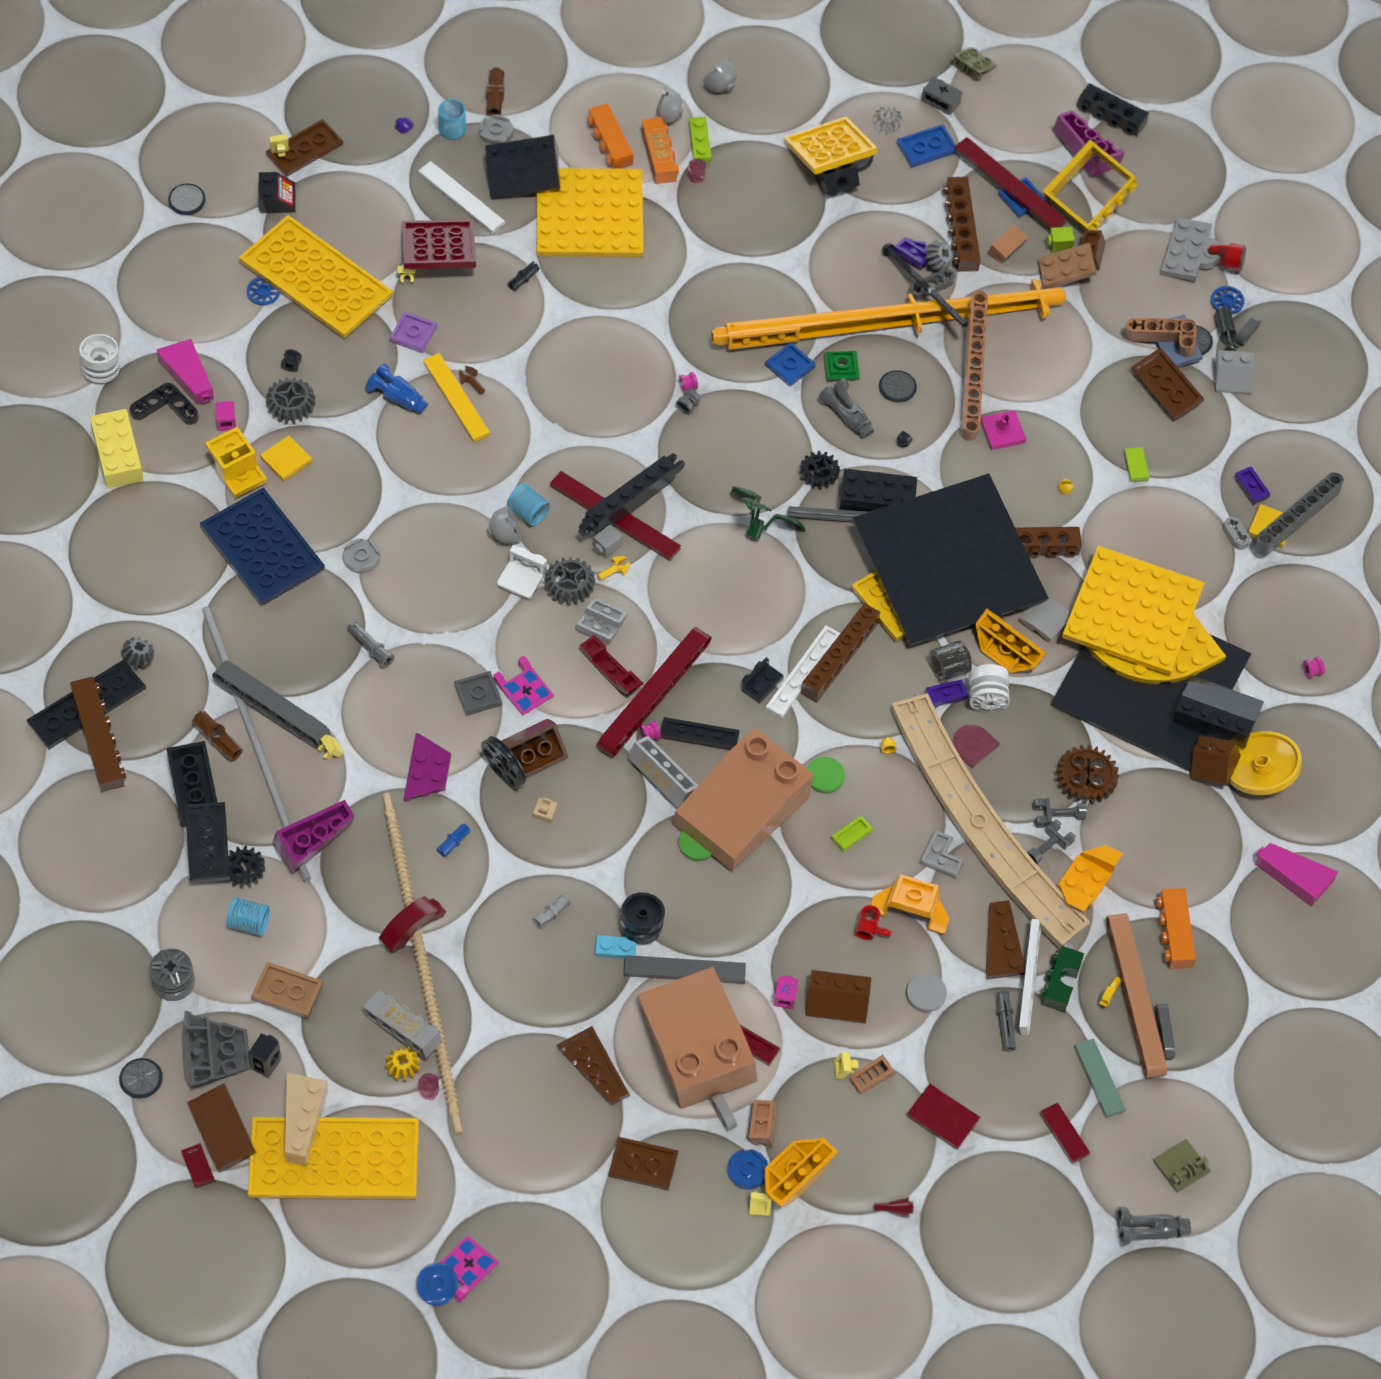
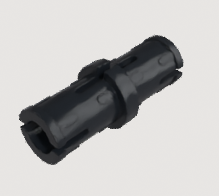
(523, 276)

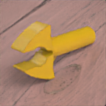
(615, 568)
(1107, 996)

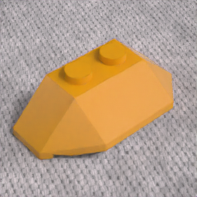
(1007, 644)
(797, 1169)

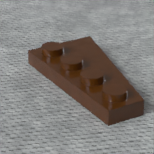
(1004, 948)
(592, 1060)

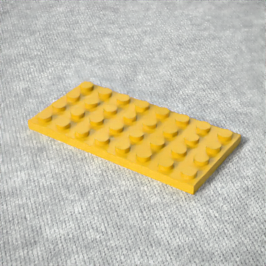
(316, 276)
(346, 1160)

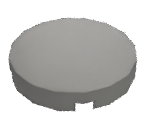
(496, 129)
(361, 556)
(926, 992)

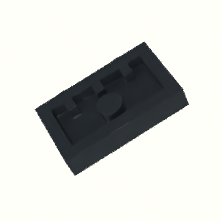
(761, 681)

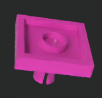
(1003, 430)

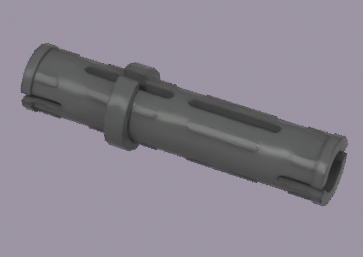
(1003, 999)

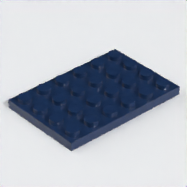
(262, 546)

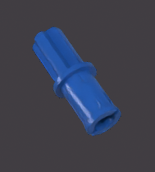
(453, 840)

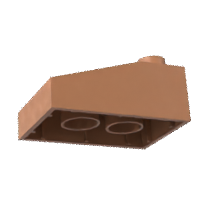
(744, 799)
(698, 1037)

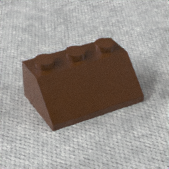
(537, 746)
(838, 996)

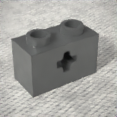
(941, 95)

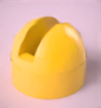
(1065, 487)
(888, 746)

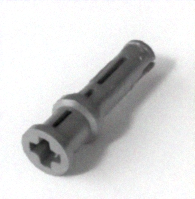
(376, 650)

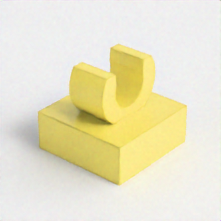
(279, 144)
(406, 272)
(332, 746)
(844, 1065)
(760, 1204)

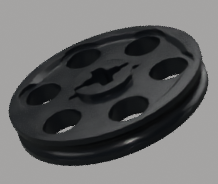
(503, 762)

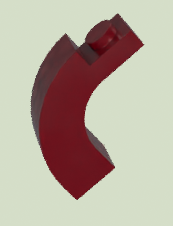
(409, 921)

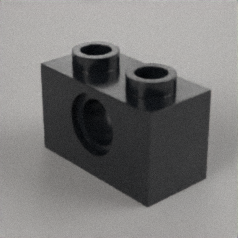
(849, 179)
(265, 1055)

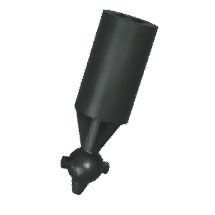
(1226, 327)

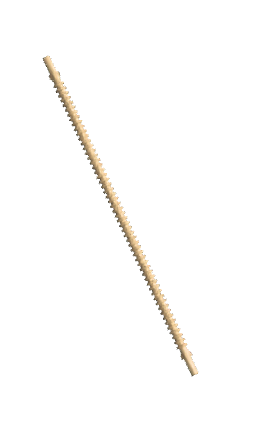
(422, 964)

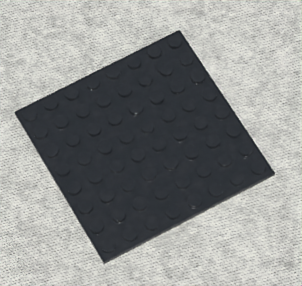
(949, 558)
(1138, 709)

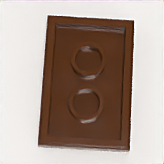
(643, 1163)

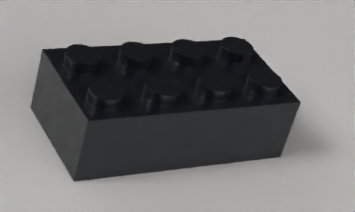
(874, 490)
(191, 776)

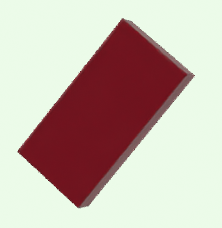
(197, 1166)

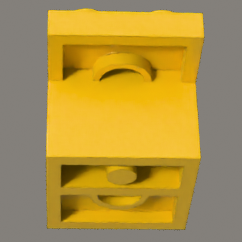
(236, 462)

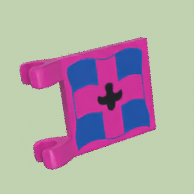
(526, 689)
(470, 1264)

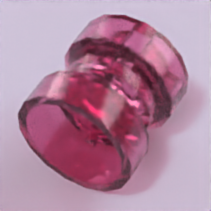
(696, 170)
(429, 1091)

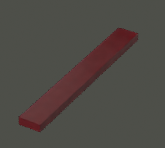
(1010, 183)
(629, 524)

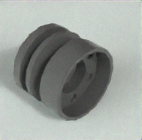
(173, 984)

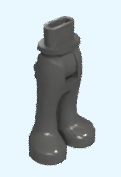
(854, 415)
(1162, 1226)

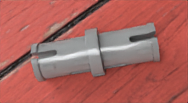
(551, 911)

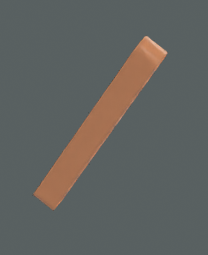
(974, 372)
(1136, 996)

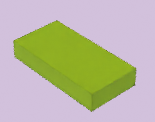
(1136, 464)
(852, 833)

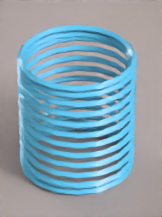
(452, 118)
(521, 500)
(247, 917)

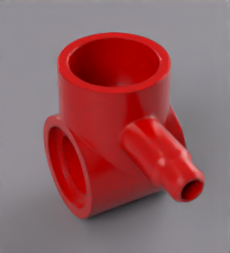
(867, 928)

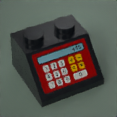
(276, 193)

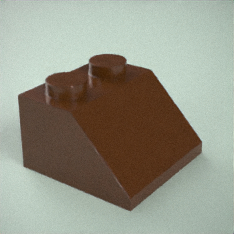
(1214, 760)

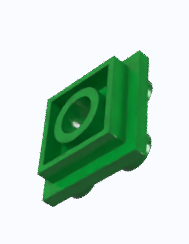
(837, 372)

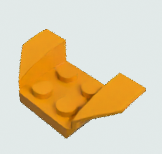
(1088, 876)
(914, 897)

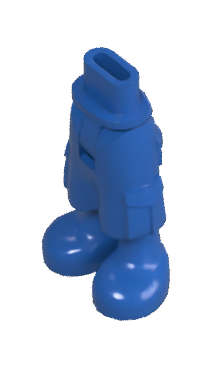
(398, 391)

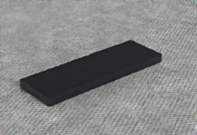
(61, 718)

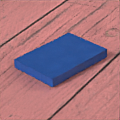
(926, 146)

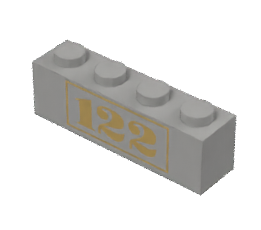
(662, 770)
(402, 1023)

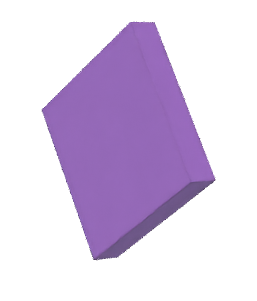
(413, 332)

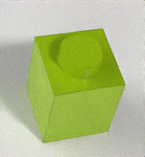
(1060, 239)

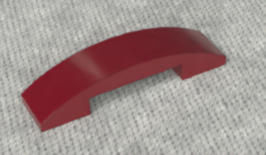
(609, 666)

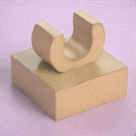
(545, 809)

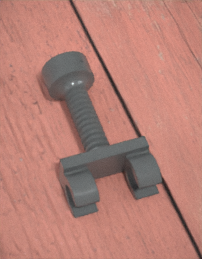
(1043, 821)
(1051, 830)

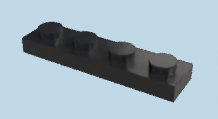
(699, 733)

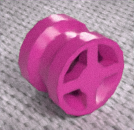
(688, 381)
(1313, 667)
(651, 730)

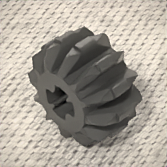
(137, 652)

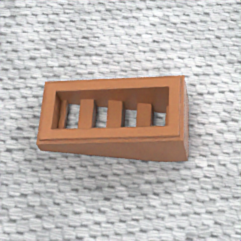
(876, 1080)

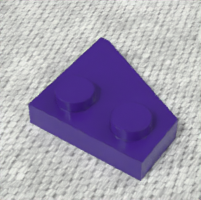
(912, 251)

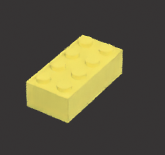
(116, 448)

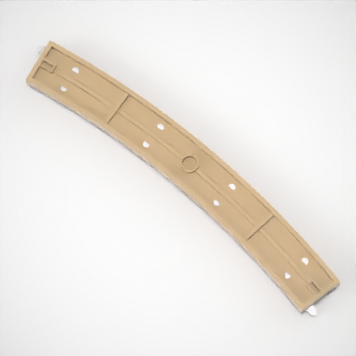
(981, 823)

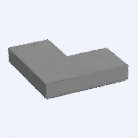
(938, 859)

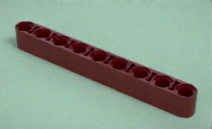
(653, 692)

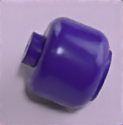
(403, 124)

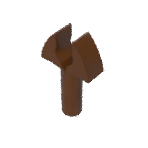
(471, 379)

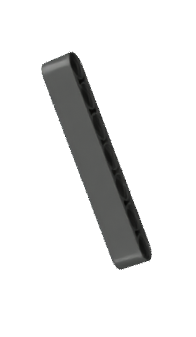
(1298, 514)
(270, 703)

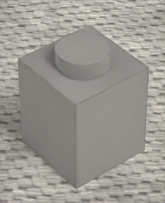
(607, 541)

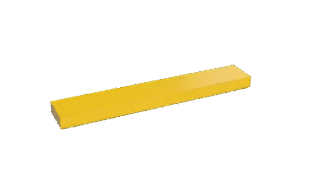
(456, 397)

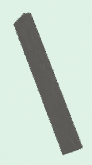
(678, 968)

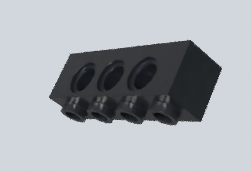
(1113, 109)

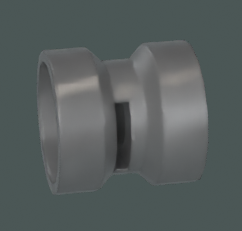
(689, 399)

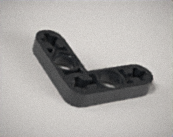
(168, 399)

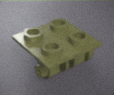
(972, 62)
(1182, 1165)

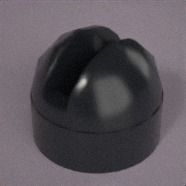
(904, 439)

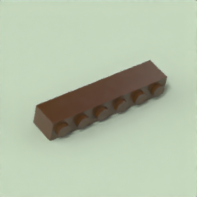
(97, 734)

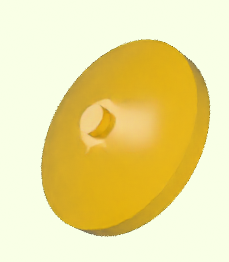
(1267, 764)

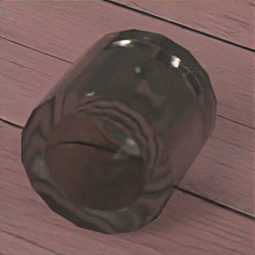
(950, 661)

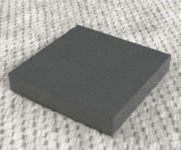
(478, 693)

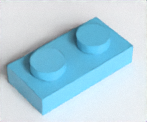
(614, 947)

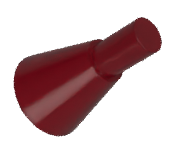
(901, 1207)

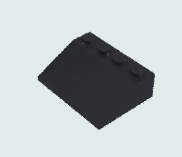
(523, 166)
(1217, 711)

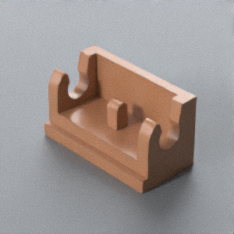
(1007, 244)
(763, 1122)

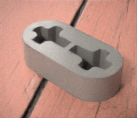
(1239, 531)
(723, 1111)

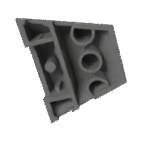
(212, 1049)

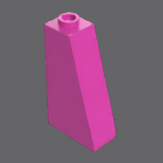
(187, 370)
(1296, 873)

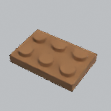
(1067, 266)
(287, 990)

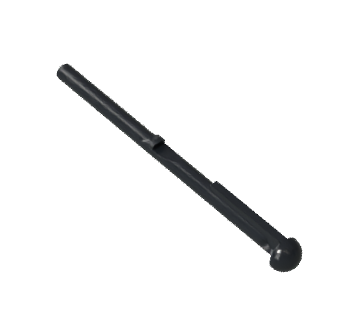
(888, 249)

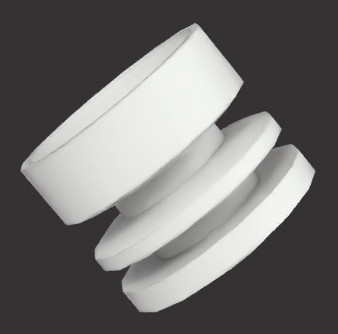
(99, 358)
(989, 688)

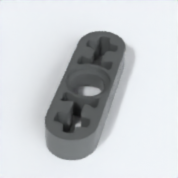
(936, 278)
(1165, 1030)

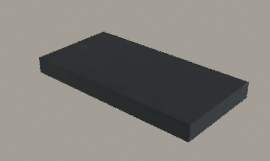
(207, 842)

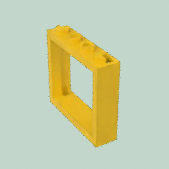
(1072, 168)

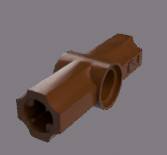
(495, 91)
(223, 743)

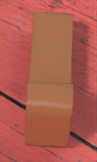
(1140, 330)

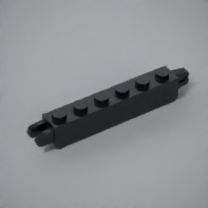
(631, 495)

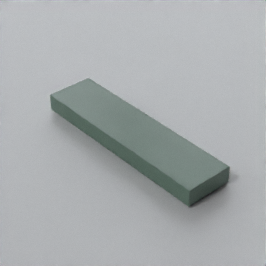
(1099, 1078)

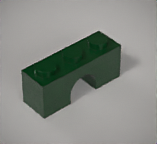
(1057, 993)

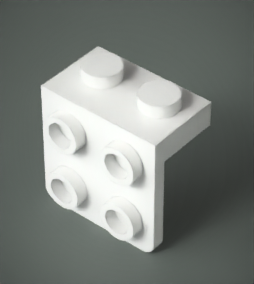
(523, 572)

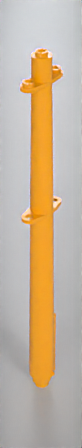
(792, 328)

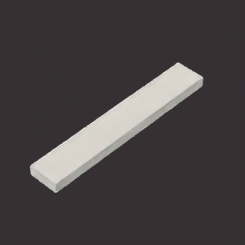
(461, 197)
(792, 685)
(1030, 977)

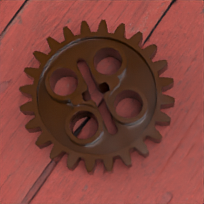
(1105, 776)

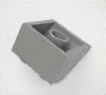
(1234, 372)

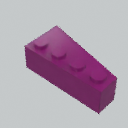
(1076, 133)
(309, 835)

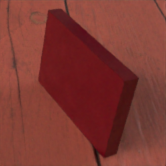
(943, 1116)

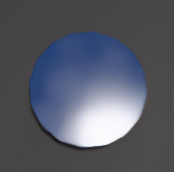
(747, 1169)
(437, 1283)

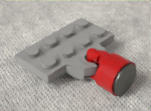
(1194, 249)

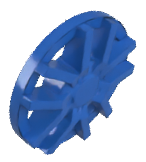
(262, 291)
(1228, 299)

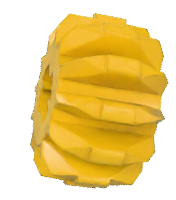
(402, 1070)

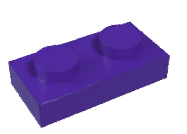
(1252, 485)
(947, 692)

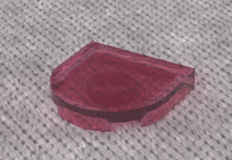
(974, 744)

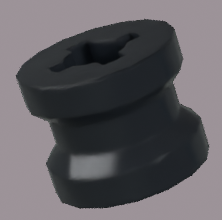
(291, 360)

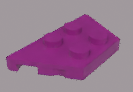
(427, 769)

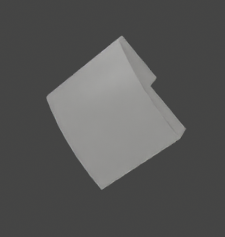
(1046, 618)
(601, 620)

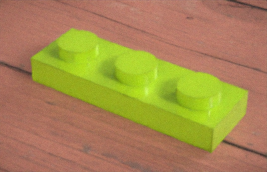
(700, 138)

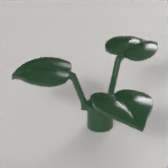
(757, 525)

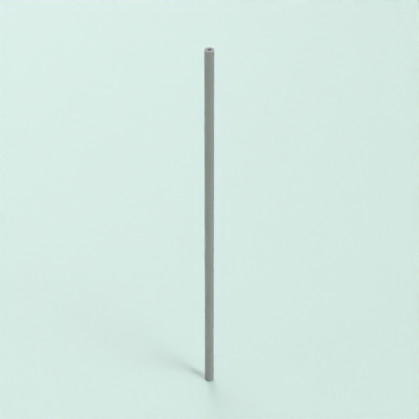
(253, 736)

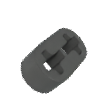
(1248, 330)

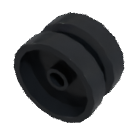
(642, 918)

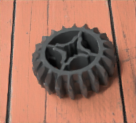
(290, 399)
(567, 587)

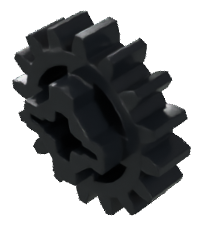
(819, 469)
(253, 863)

